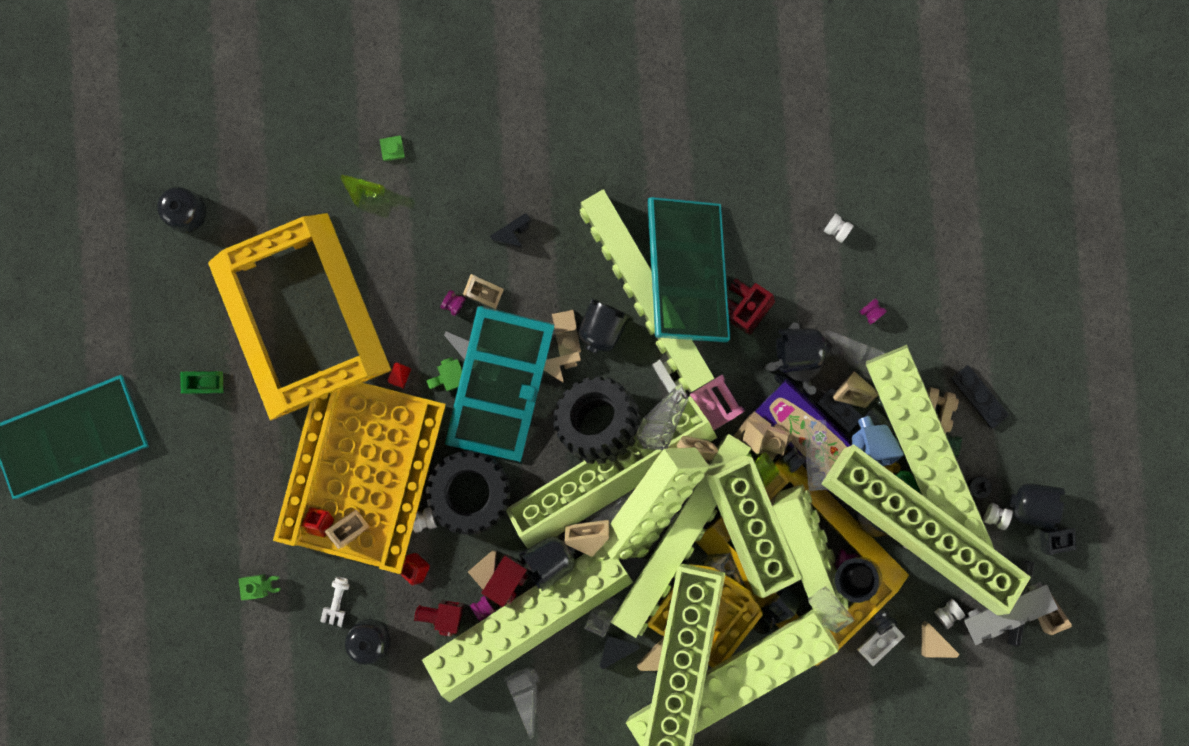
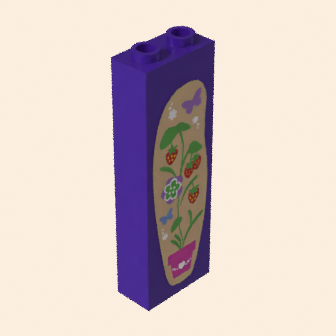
(790, 410)

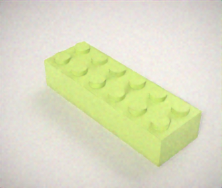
(654, 502)
(753, 526)
(806, 541)

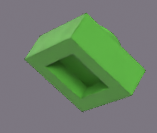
(392, 148)

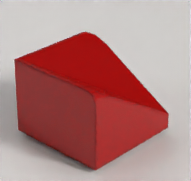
(399, 375)
(317, 522)
(414, 569)

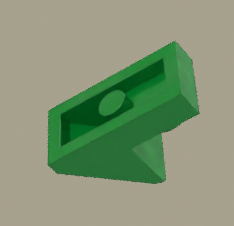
(201, 382)

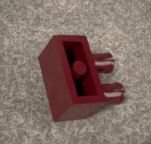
(752, 308)
(505, 580)
(445, 618)

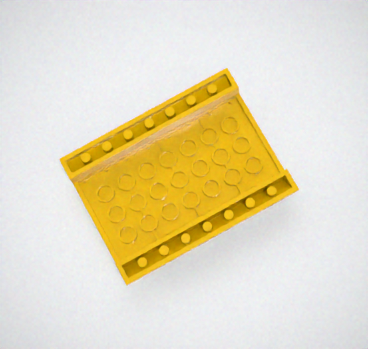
(363, 454)

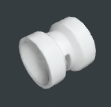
(838, 228)
(997, 516)
(423, 520)
(949, 613)

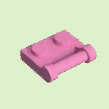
(710, 405)

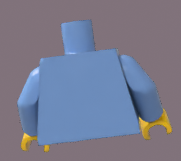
(878, 444)

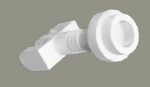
(340, 584)

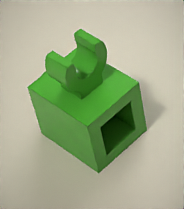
(450, 375)
(256, 586)

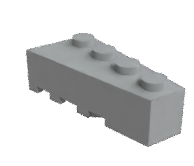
(1027, 608)

